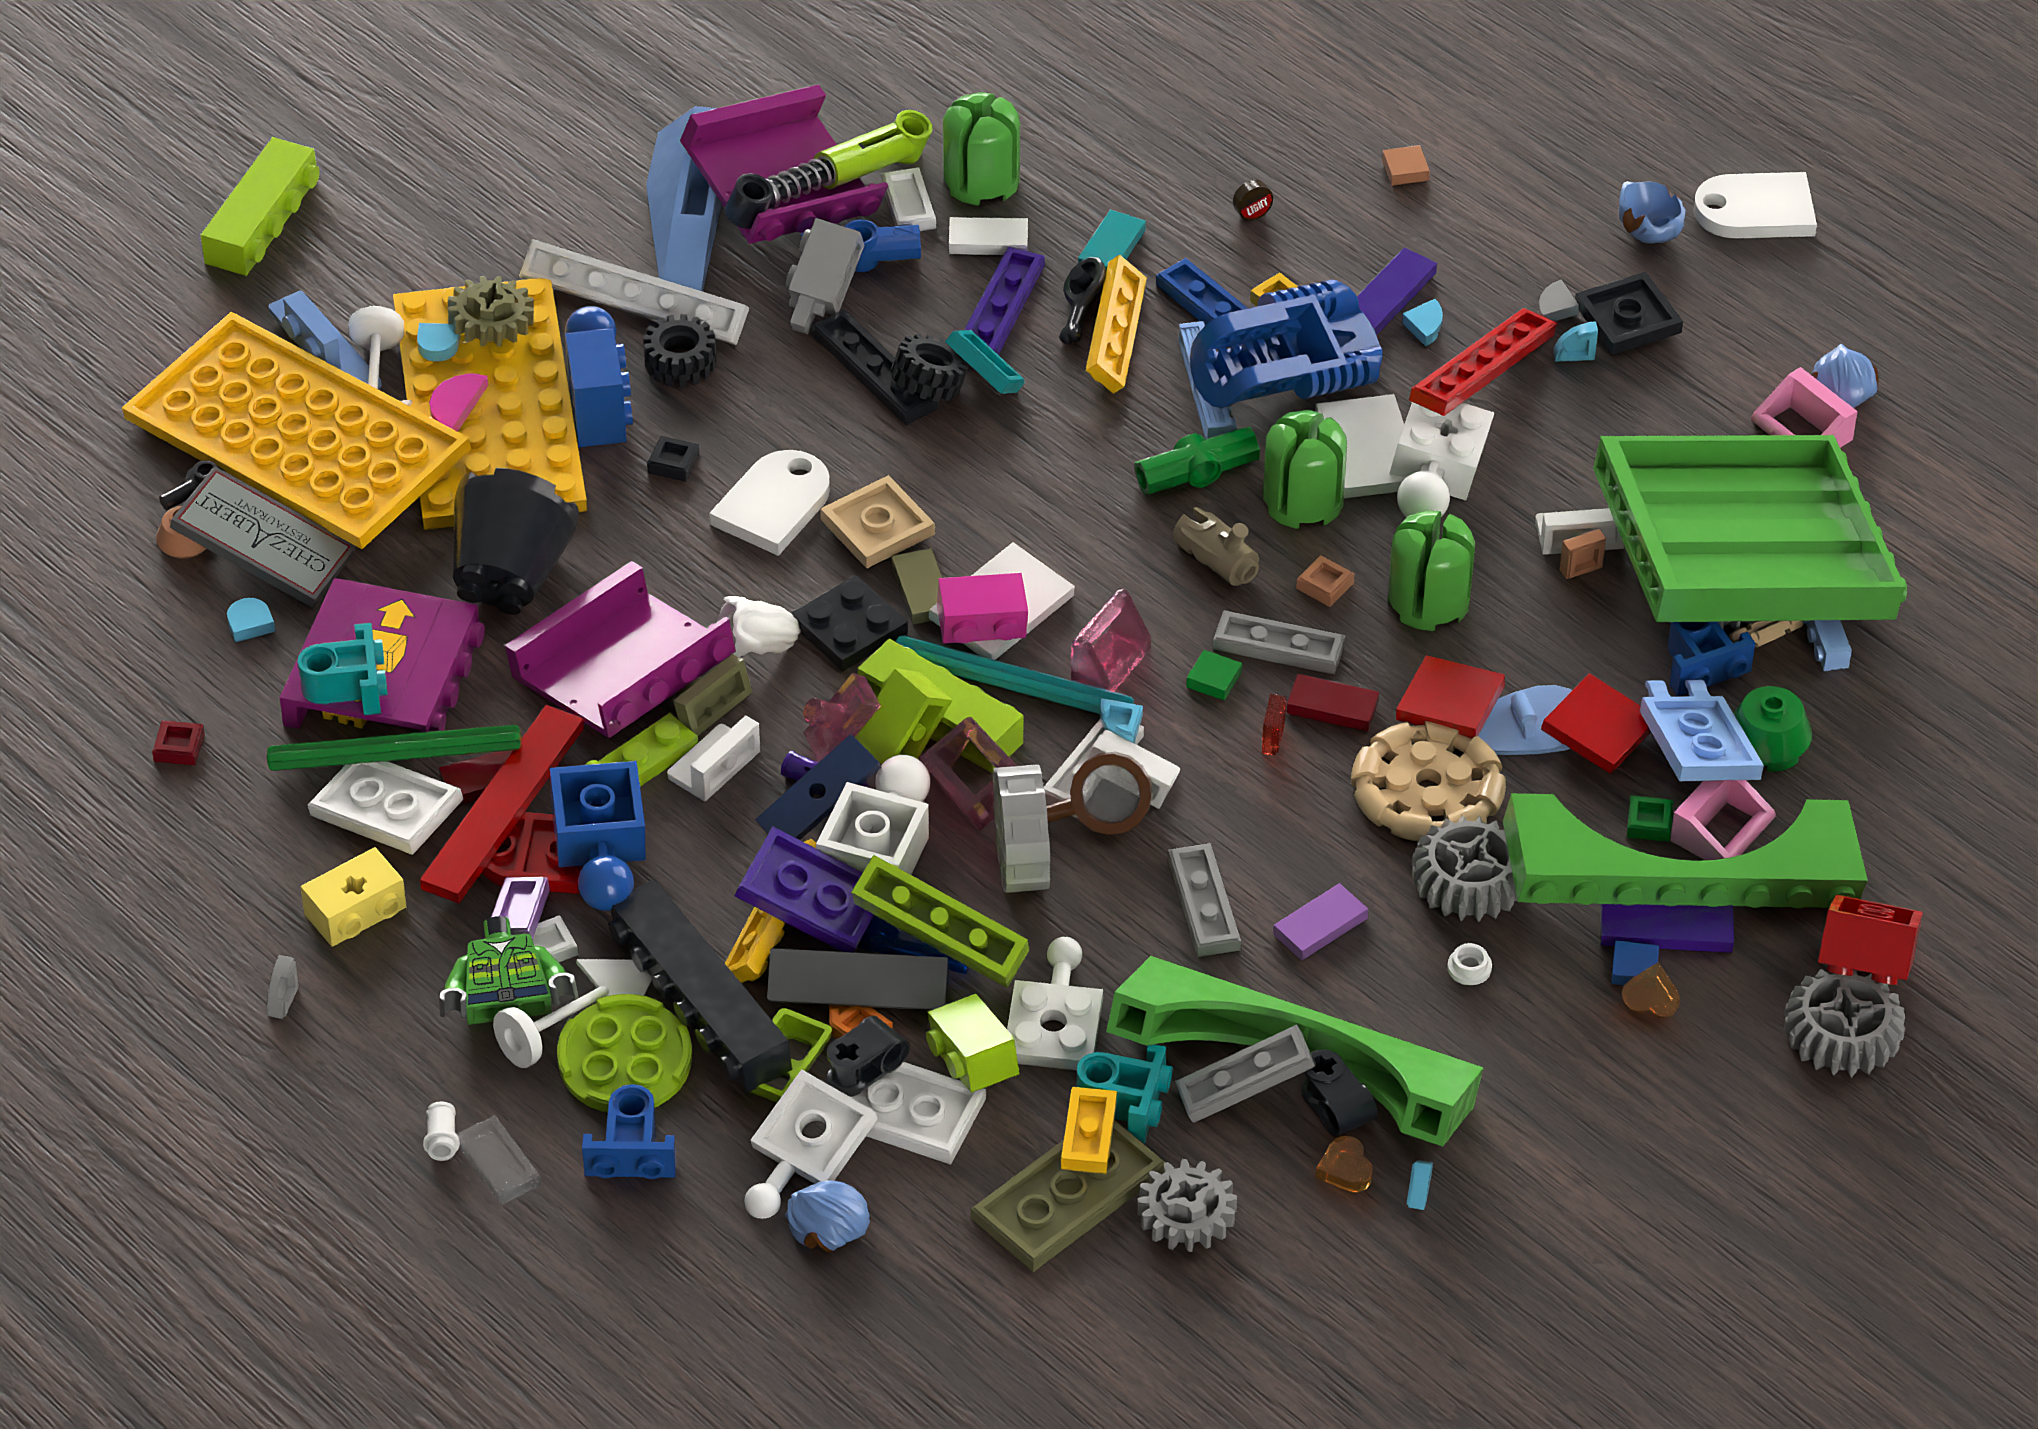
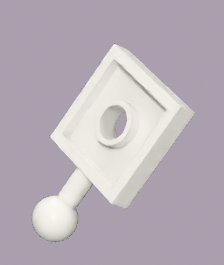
(1040, 1002)
(814, 1158)

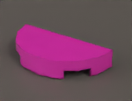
(456, 398)

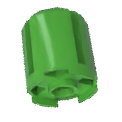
(981, 148)
(1304, 469)
(1431, 566)

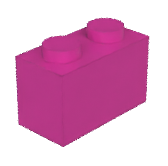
(982, 608)

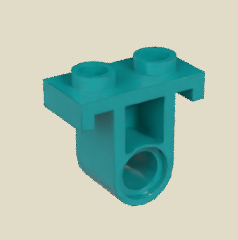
(345, 671)
(1136, 1084)

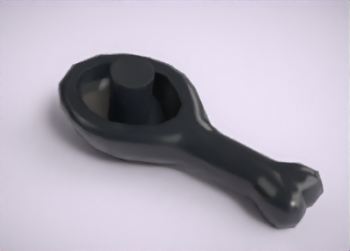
(1081, 290)

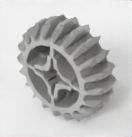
(1465, 869)
(1844, 1022)

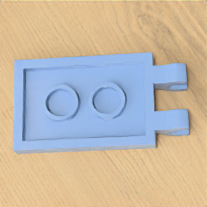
(1699, 734)

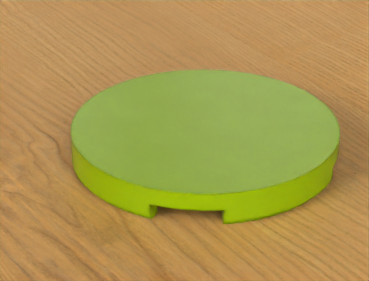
(621, 1044)

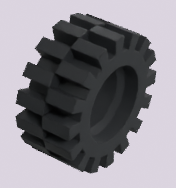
(679, 366)
(929, 368)

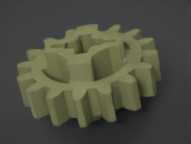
(490, 311)

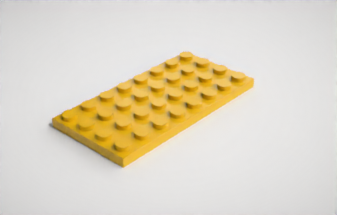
(522, 415)
(297, 429)

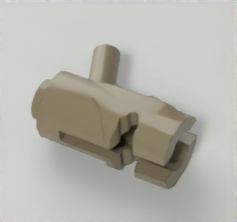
(1218, 546)

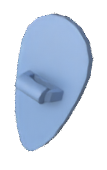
(1518, 719)

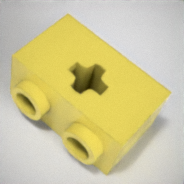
(353, 897)

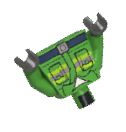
(504, 974)

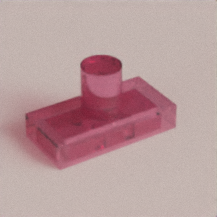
(839, 717)

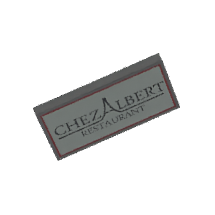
(263, 536)

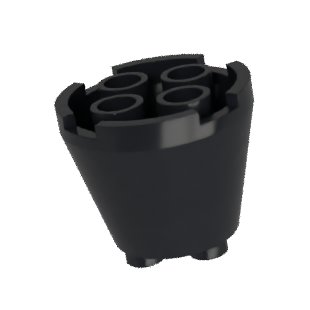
(508, 537)

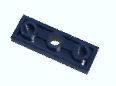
(798, 811)

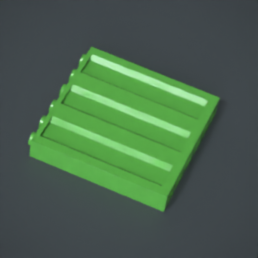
(1748, 528)

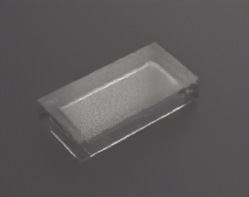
(498, 1160)

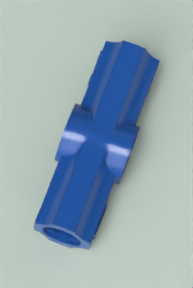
(885, 243)

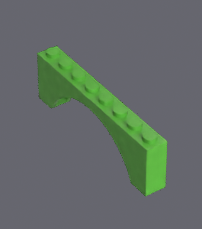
(1568, 862)
(1417, 1085)

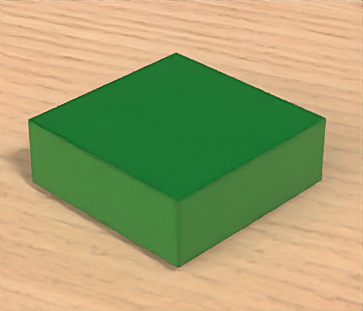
(1214, 675)
(1649, 818)

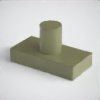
(713, 695)

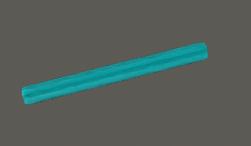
(1014, 677)

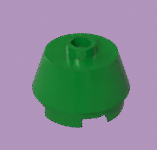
(1775, 726)

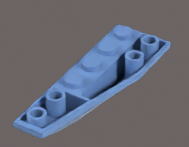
(681, 209)

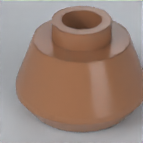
(173, 542)

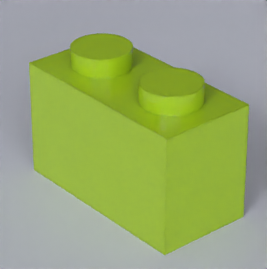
(906, 717)
(972, 1043)

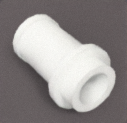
(441, 1138)

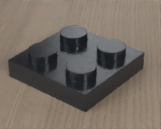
(1629, 313)
(849, 622)

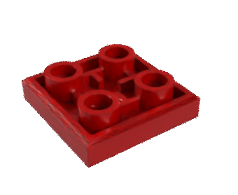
(1451, 696)
(1597, 723)

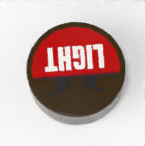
(1252, 200)

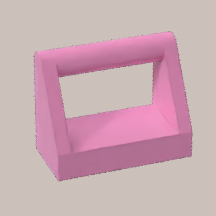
(1812, 402)
(1705, 803)

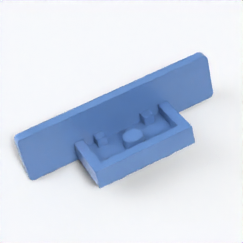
(317, 335)

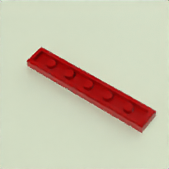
(1482, 362)
(501, 804)

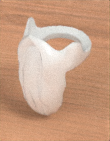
(760, 626)

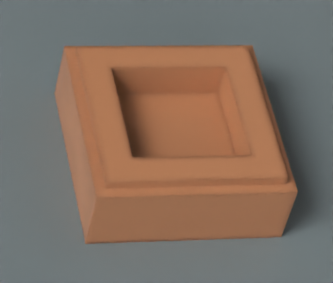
(1405, 165)
(1582, 554)
(1325, 581)

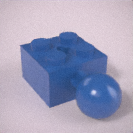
(596, 379)
(599, 827)

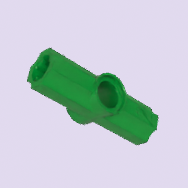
(1197, 460)

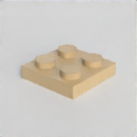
(877, 521)

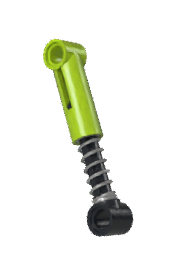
(893, 143)

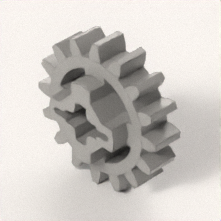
(1187, 1205)

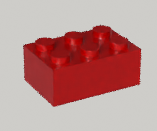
(1870, 939)

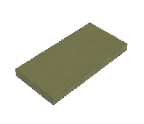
(1053, 1207)

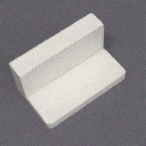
(1560, 526)
(716, 758)
(1159, 770)

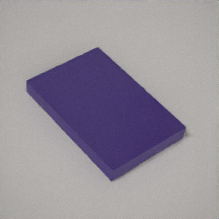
(806, 890)
(1669, 926)

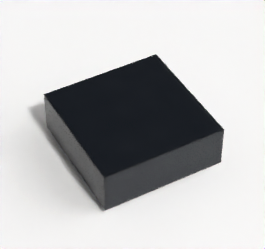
(673, 458)

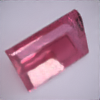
(1116, 651)
(943, 756)

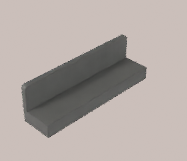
(857, 979)

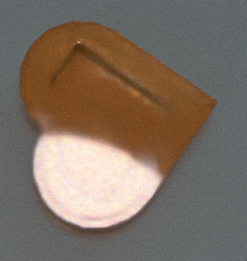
(1652, 992)
(1345, 1165)

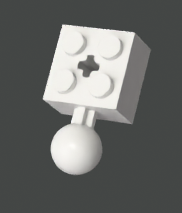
(1438, 456)
(881, 821)

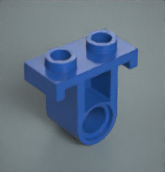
(1706, 654)
(630, 1140)

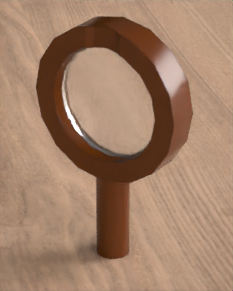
(1107, 794)

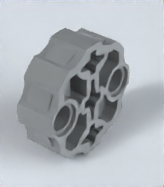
(1021, 828)

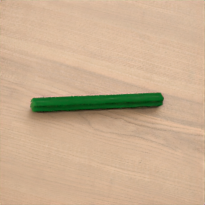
(394, 747)

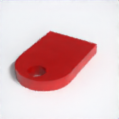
(533, 854)

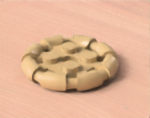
(1431, 760)

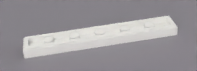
(632, 290)

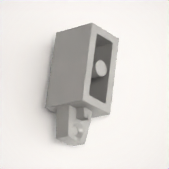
(822, 272)

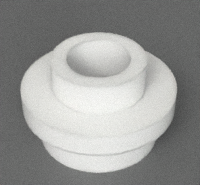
(1469, 964)

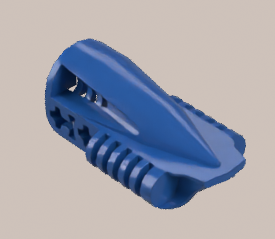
(1293, 340)

